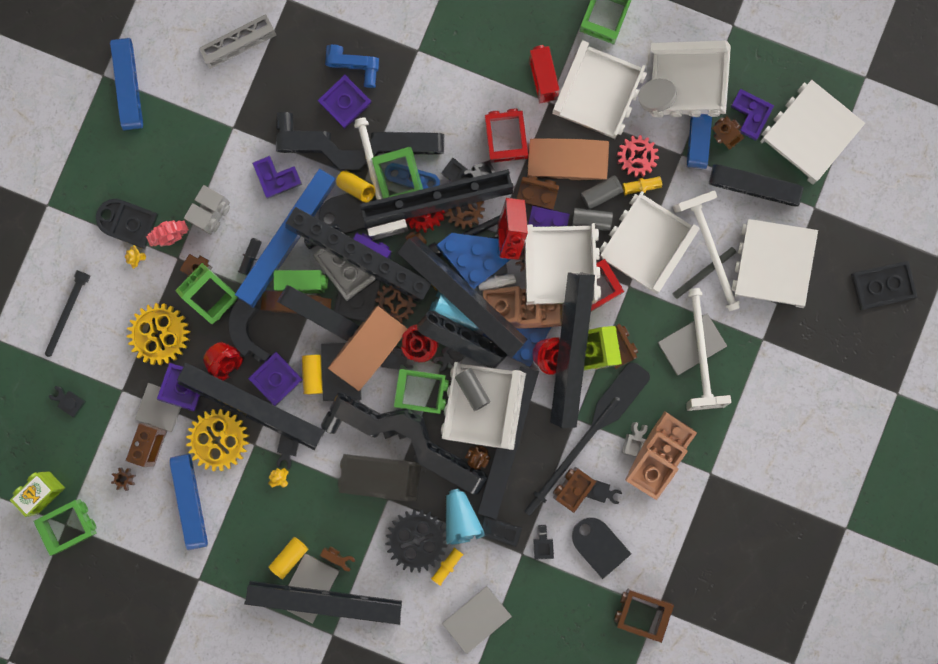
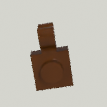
(333, 556)

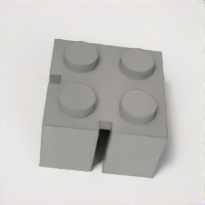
(210, 212)

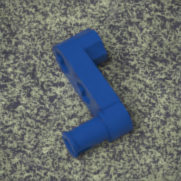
(336, 59)

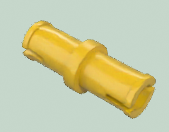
(642, 185)
(447, 566)

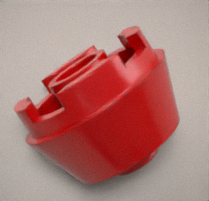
(417, 346)
(546, 354)
(221, 360)

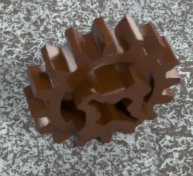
(471, 213)
(404, 303)

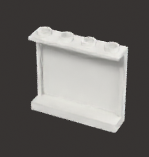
(698, 74)
(599, 91)
(812, 130)
(648, 243)
(554, 253)
(775, 262)
(494, 423)

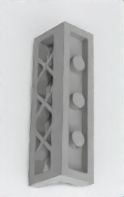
(240, 45)

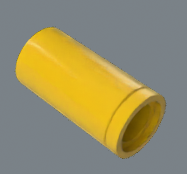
(355, 186)
(312, 374)
(288, 558)

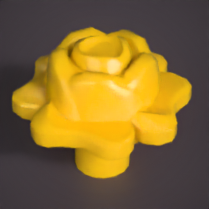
(133, 256)
(278, 477)

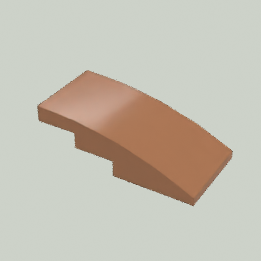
(568, 159)
(512, 306)
(367, 348)
(660, 455)

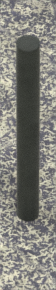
(702, 274)

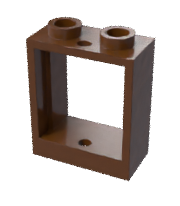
(149, 447)
(662, 622)

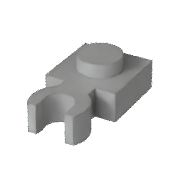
(634, 442)

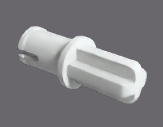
(498, 281)

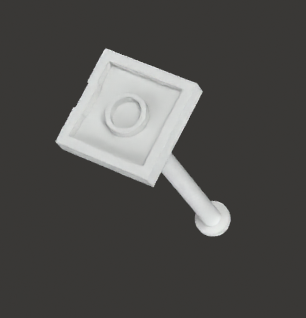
(696, 205)
(387, 229)
(707, 401)

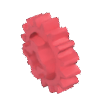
(643, 161)
(167, 233)

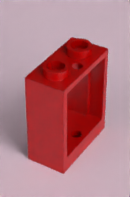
(544, 74)
(506, 155)
(512, 229)
(611, 280)

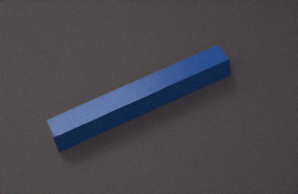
(284, 240)

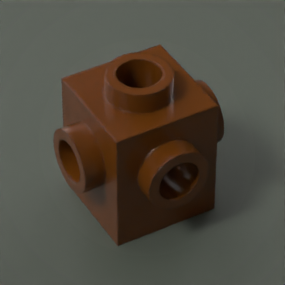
(727, 132)
(192, 263)

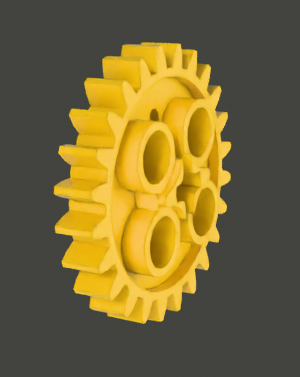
(142, 340)
(204, 451)

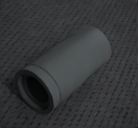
(602, 192)
(586, 217)
(472, 389)

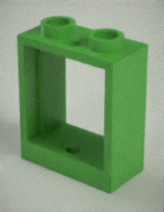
(599, 31)
(405, 152)
(302, 280)
(195, 282)
(401, 386)
(48, 536)

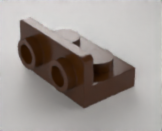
(538, 192)
(627, 350)
(573, 489)

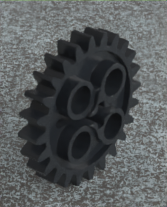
(410, 524)

